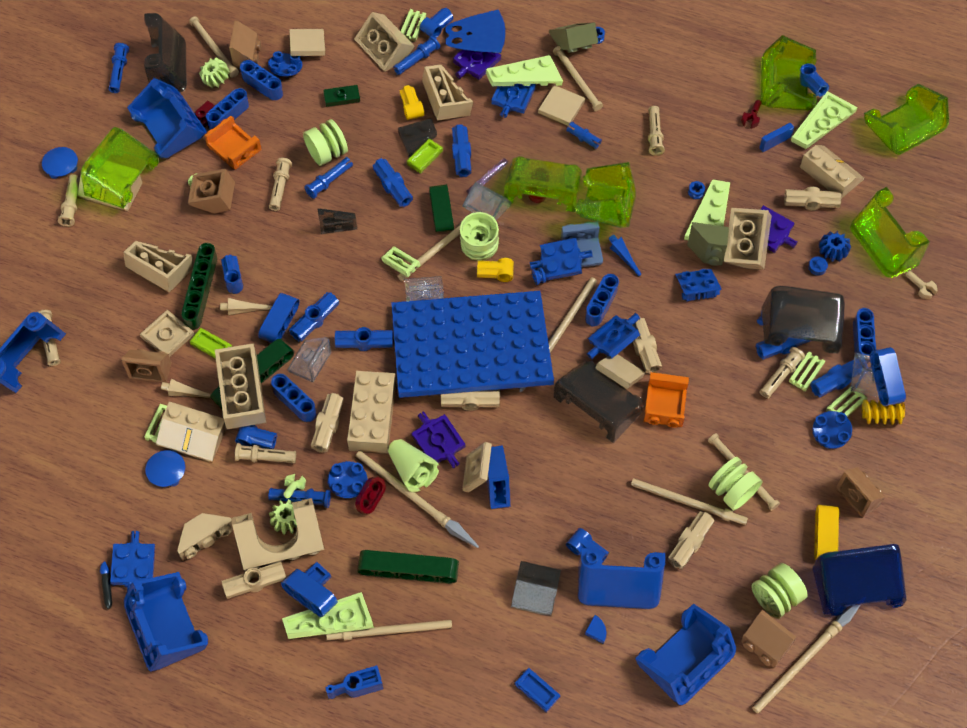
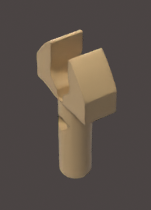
(923, 286)

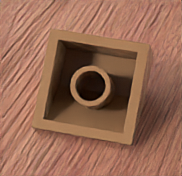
(244, 45)
(212, 191)
(147, 365)
(860, 491)
(768, 639)

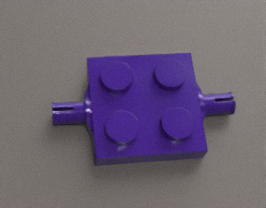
(475, 62)
(779, 231)
(438, 439)

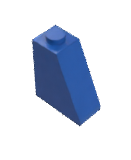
(498, 479)

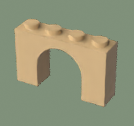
(257, 553)

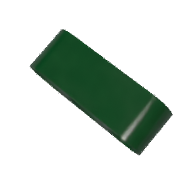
(441, 208)

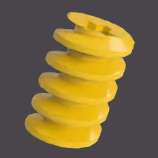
(877, 411)

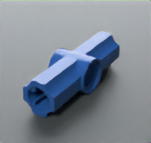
(461, 150)
(392, 182)
(321, 309)
(375, 339)
(767, 350)
(836, 378)

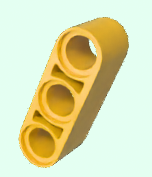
(826, 530)

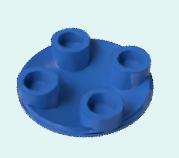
(284, 64)
(59, 162)
(832, 429)
(165, 468)
(347, 479)

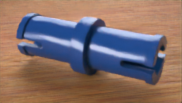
(584, 135)

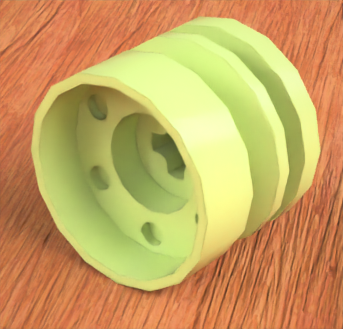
(325, 142)
(479, 227)
(731, 479)
(779, 590)

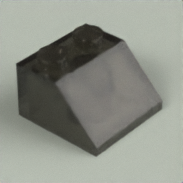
(536, 588)

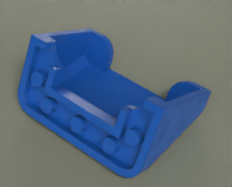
(166, 117)
(20, 343)
(620, 584)
(162, 621)
(690, 655)

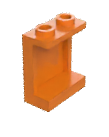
(232, 143)
(666, 399)

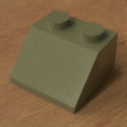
(575, 36)
(708, 242)

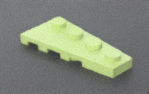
(822, 119)
(347, 615)

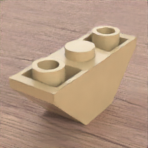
(202, 533)

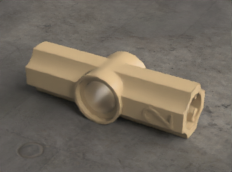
(812, 198)
(646, 347)
(472, 400)
(327, 422)
(691, 540)
(241, 583)

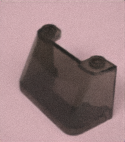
(170, 62)
(804, 316)
(599, 398)

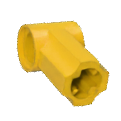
(412, 106)
(501, 269)

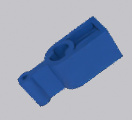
(367, 681)

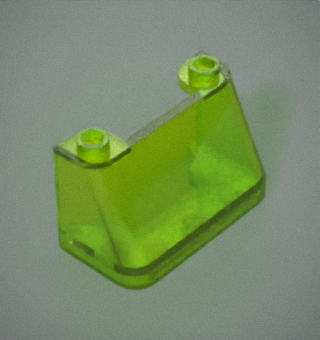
(782, 75)
(913, 122)
(115, 168)
(543, 180)
(609, 195)
(885, 239)

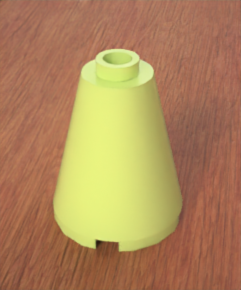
(413, 465)

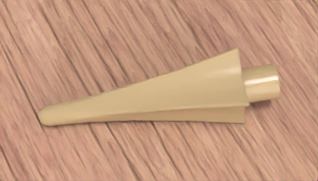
(236, 306)
(178, 389)

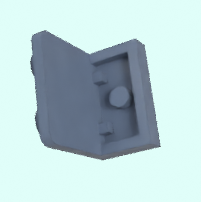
(587, 239)

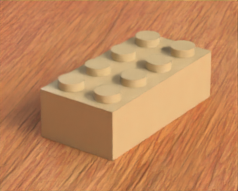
(240, 386)
(371, 412)

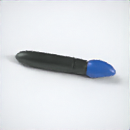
(106, 585)

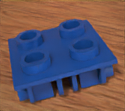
(698, 282)

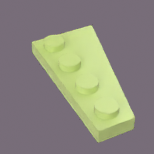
(527, 72)
(713, 206)

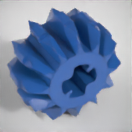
(834, 246)

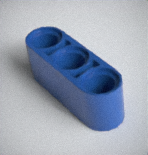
(261, 80)
(232, 105)
(601, 307)
(278, 318)
(865, 328)
(887, 376)
(290, 390)
(309, 593)

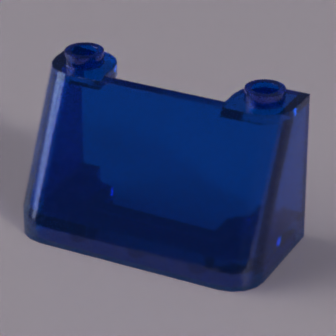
(860, 578)

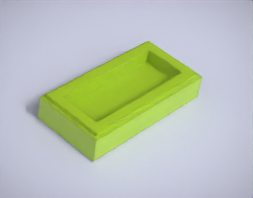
(424, 156)
(208, 342)

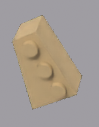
(444, 95)
(156, 265)

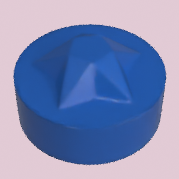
(818, 266)

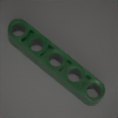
(200, 293)
(269, 362)
(408, 566)

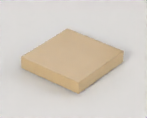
(307, 42)
(561, 105)
(167, 333)
(620, 371)
(477, 467)

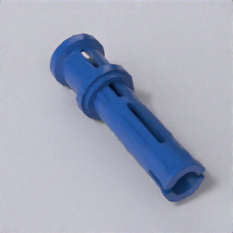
(422, 51)
(119, 61)
(322, 182)
(318, 497)

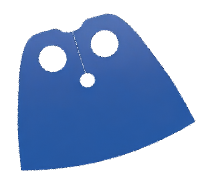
(486, 29)

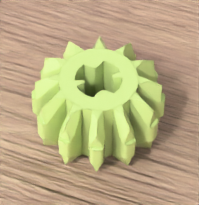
(214, 72)
(278, 515)

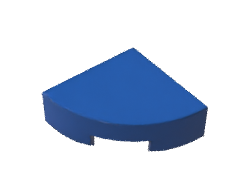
(597, 630)

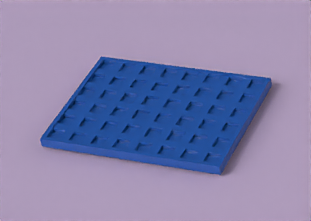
(471, 344)

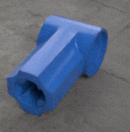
(435, 24)
(812, 80)
(232, 274)
(252, 436)
(583, 539)

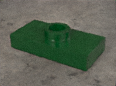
(341, 95)

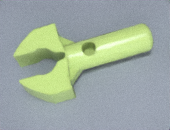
(293, 485)

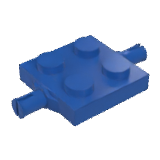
(513, 98)
(561, 259)
(614, 336)
(132, 562)

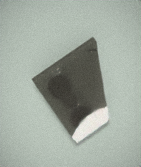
(416, 134)
(336, 221)

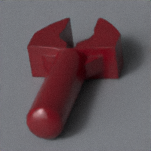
(752, 115)

